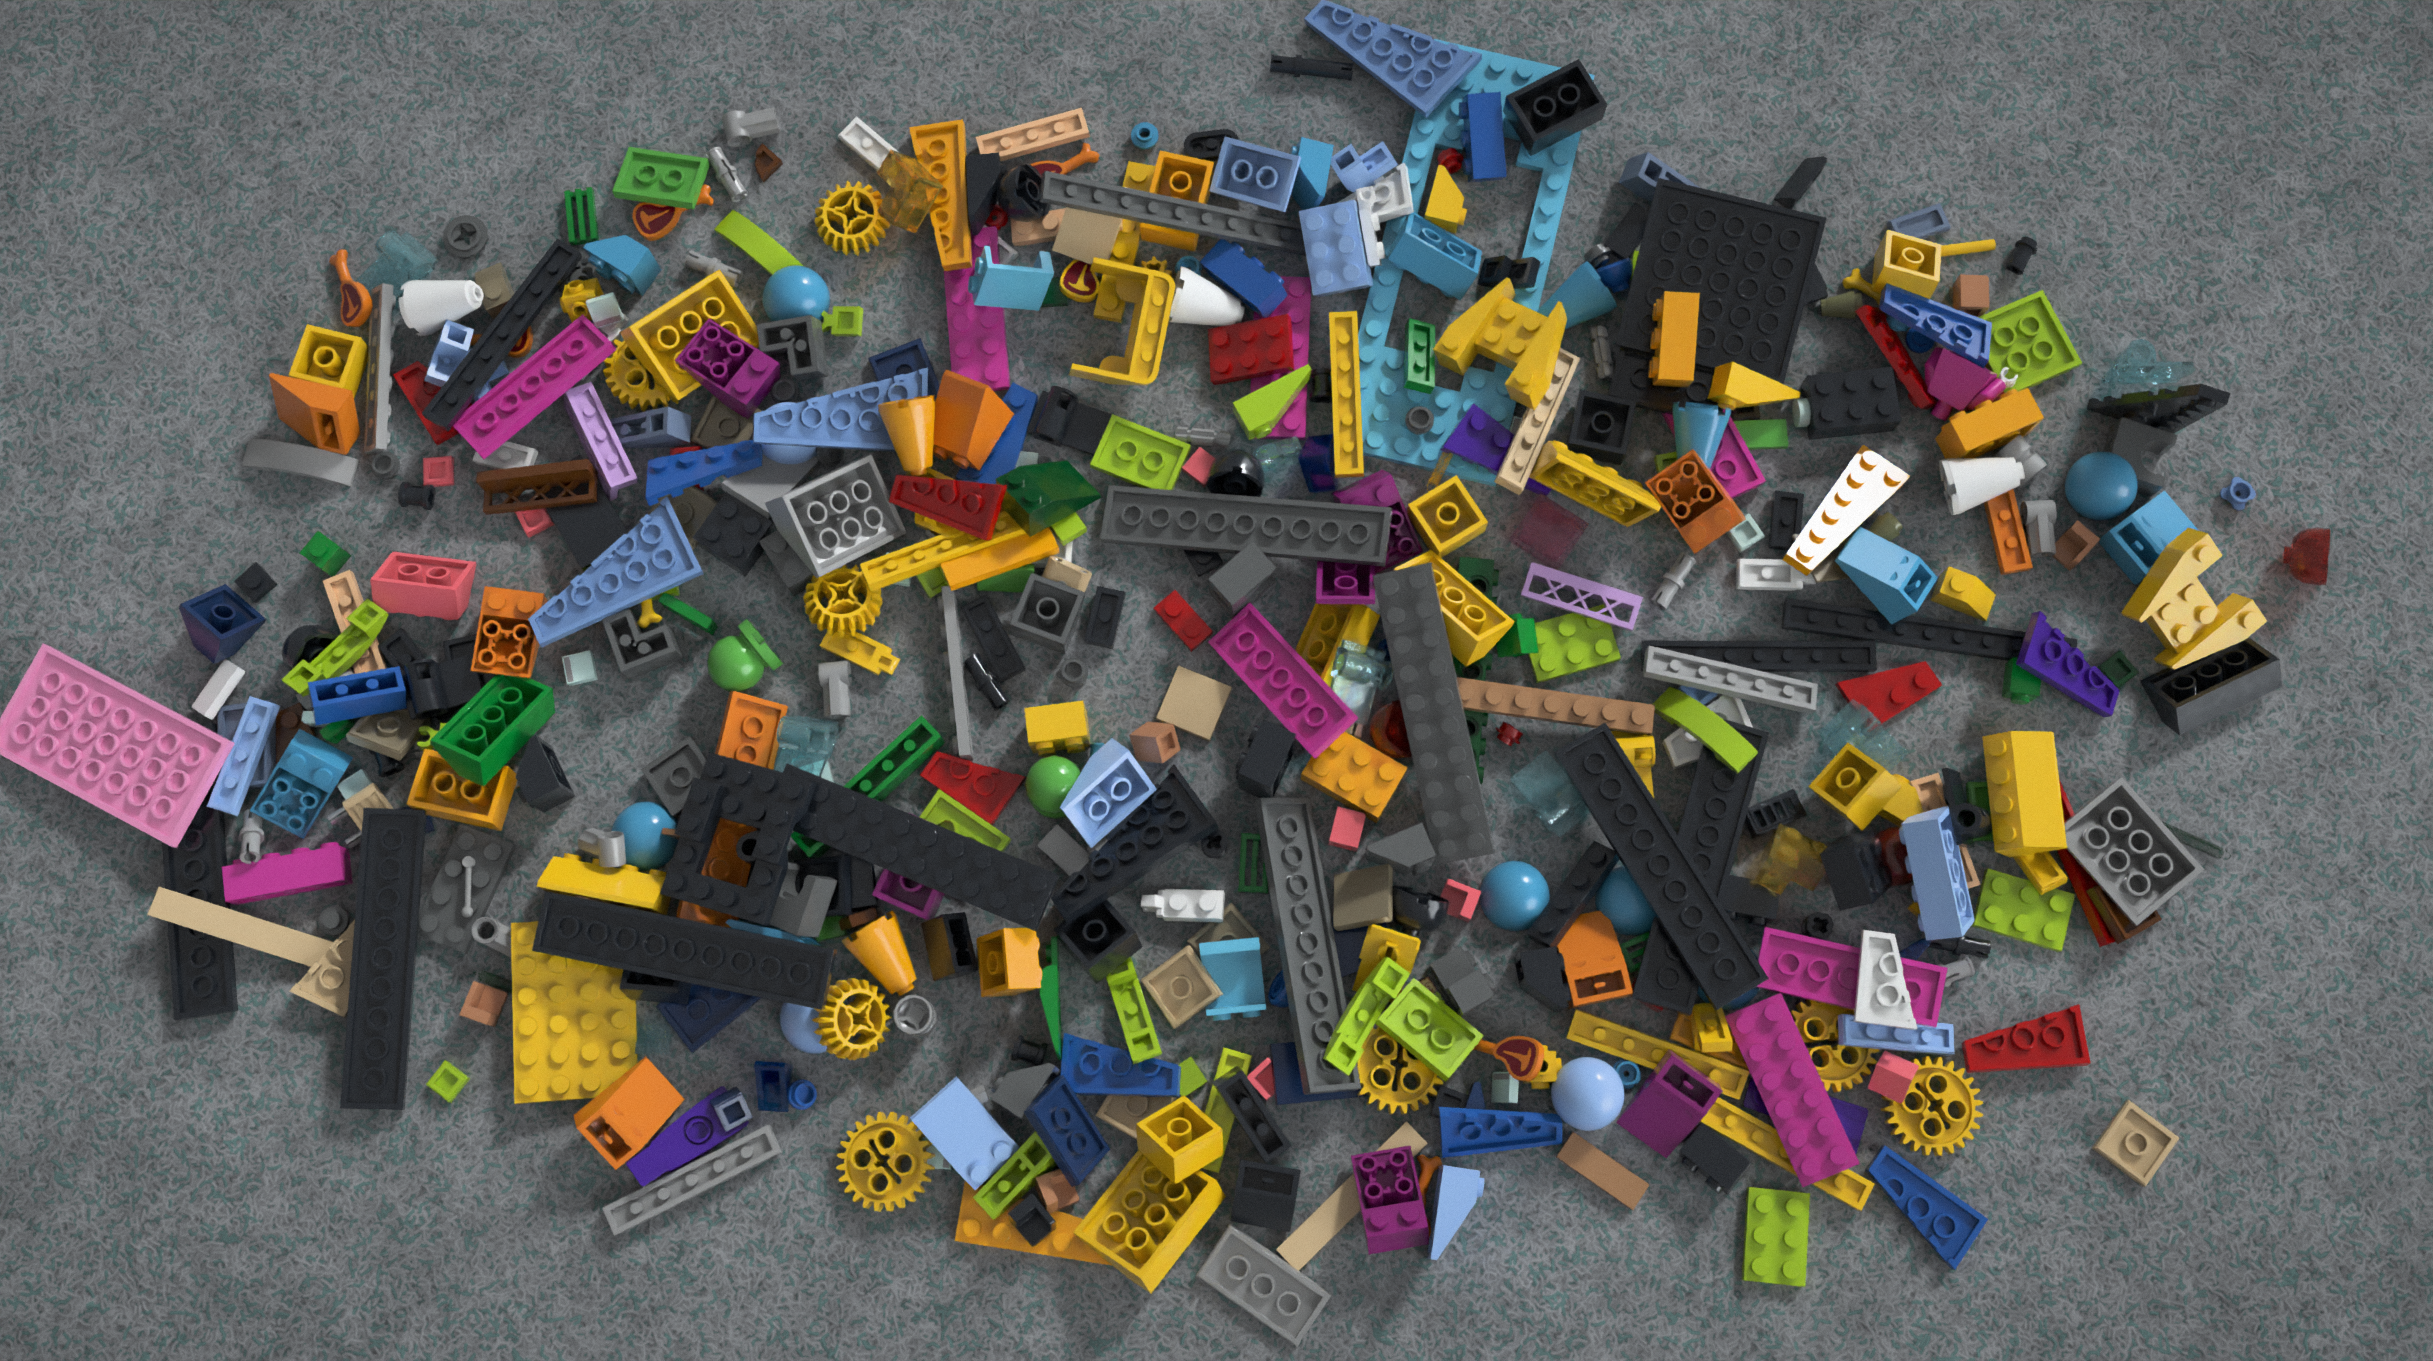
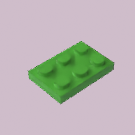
(661, 178)

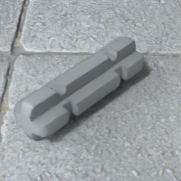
(1601, 352)
(1203, 437)

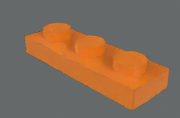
(2008, 533)

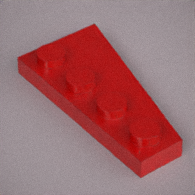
(1897, 355)
(956, 503)
(2035, 1044)

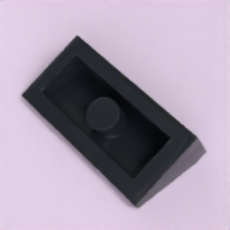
(1800, 181)

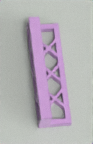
(599, 439)
(1582, 587)

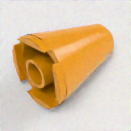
(911, 431)
(884, 953)

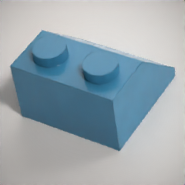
(1312, 172)

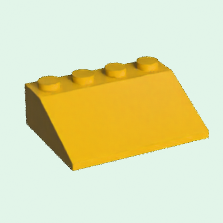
(669, 328)
(1593, 485)
(1148, 1220)

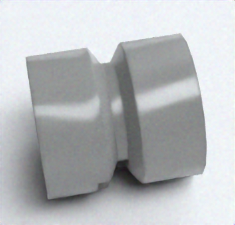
(2020, 450)
(915, 1015)

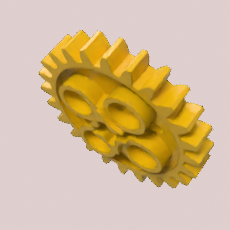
(623, 372)
(1372, 1060)
(1833, 1068)
(1952, 1089)
(864, 1179)

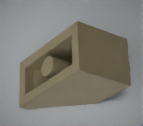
(495, 288)

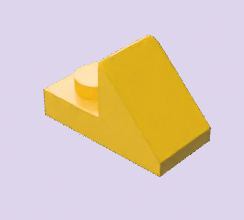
(1710, 1029)

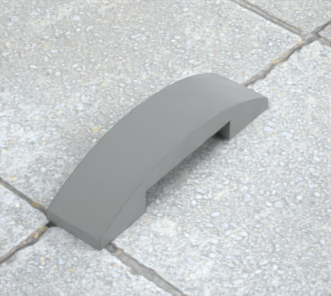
(300, 460)

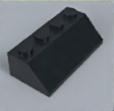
(2213, 685)

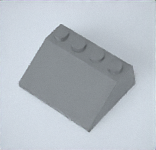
(837, 516)
(2129, 851)

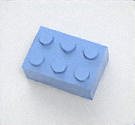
(1335, 248)

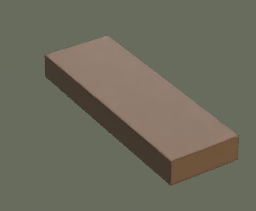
(1602, 1171)

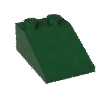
(1045, 494)

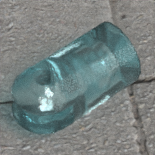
(1278, 453)

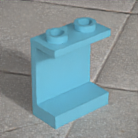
(1010, 285)
(1238, 974)

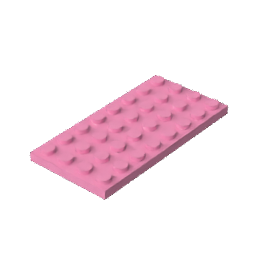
(111, 745)

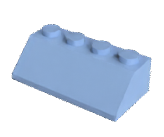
(1937, 874)

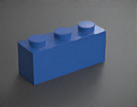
(1483, 137)
(1244, 277)
(357, 695)

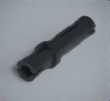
(1311, 67)

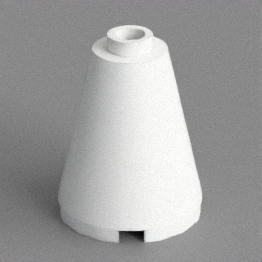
(431, 302)
(1203, 302)
(1977, 480)

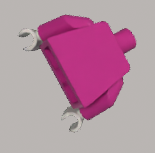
(1960, 382)

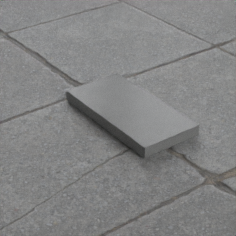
(1263, 1284)

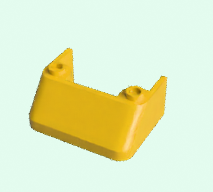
(1153, 298)

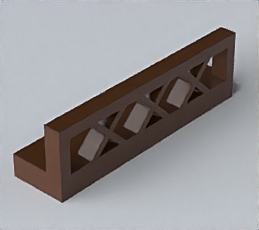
(536, 477)

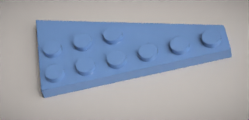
(1398, 57)
(839, 419)
(631, 570)

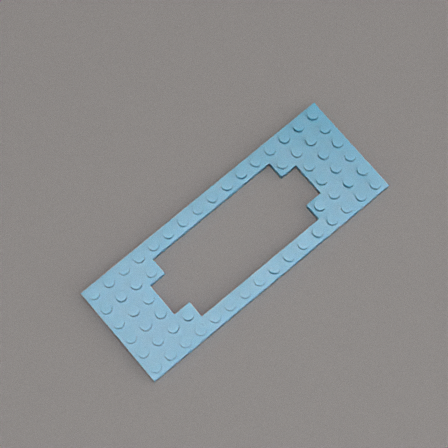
(1382, 368)

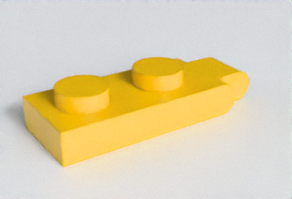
(861, 652)

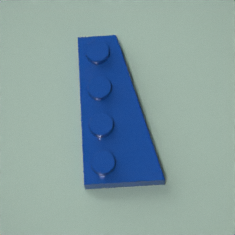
(1947, 326)
(1010, 444)
(700, 467)
(1111, 1072)
(1486, 1131)
(1932, 1209)

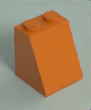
(967, 420)

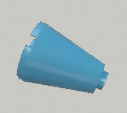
(1581, 296)
(1699, 428)

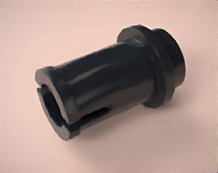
(2021, 255)

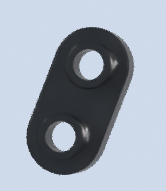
(1209, 141)

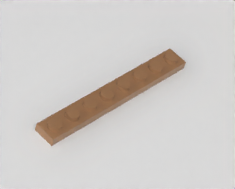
(1556, 706)

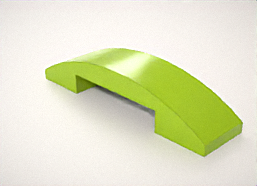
(755, 243)
(343, 651)
(1706, 727)
(1133, 1012)
(1362, 1013)

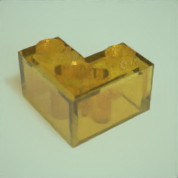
(910, 193)
(1791, 858)

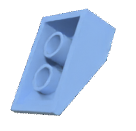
(1255, 174)
(1106, 792)
(965, 1133)
(1453, 1200)

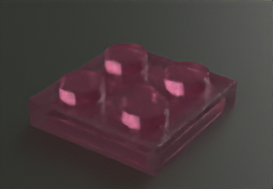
(1548, 532)

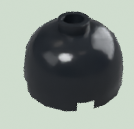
(1020, 194)
(1236, 474)
(305, 644)
(1418, 910)

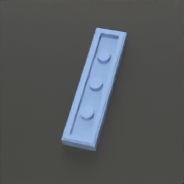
(244, 757)
(1923, 1040)

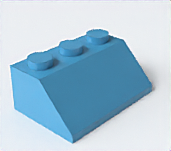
(1435, 256)

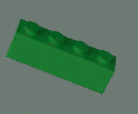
(494, 726)

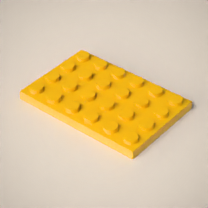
(568, 1024)

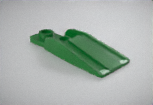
(1051, 994)

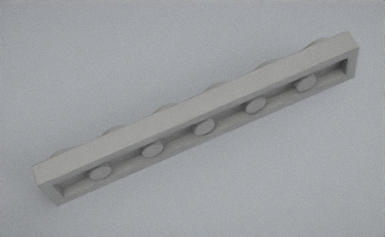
(378, 372)
(1730, 680)
(956, 685)
(692, 1180)

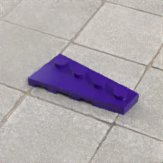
(1485, 443)
(2064, 668)

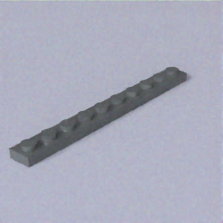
(1171, 212)

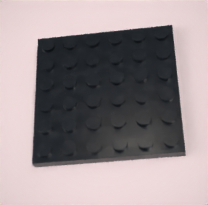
(1743, 260)

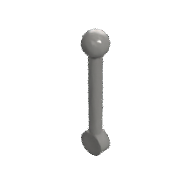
(469, 863)

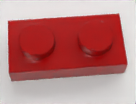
(1183, 620)

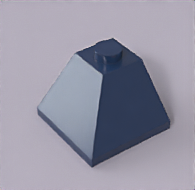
(220, 622)

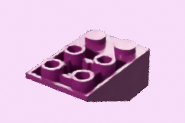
(729, 368)
(1381, 491)
(1669, 1104)
(1390, 1200)

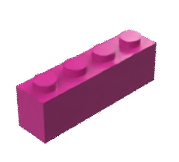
(287, 874)

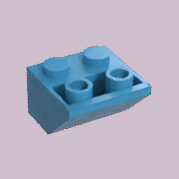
(625, 262)

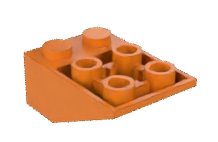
(317, 412)
(1695, 501)
(504, 634)
(1593, 961)
(628, 1112)

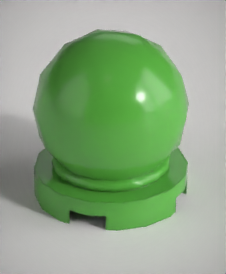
(740, 660)
(1049, 784)

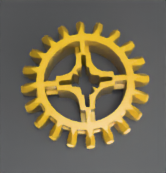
(831, 211)
(844, 609)
(862, 1016)

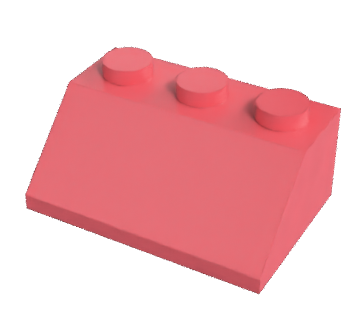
(423, 585)

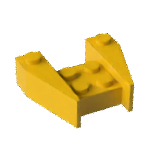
(1509, 336)
(2181, 608)

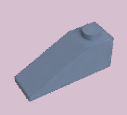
(1643, 172)
(653, 428)

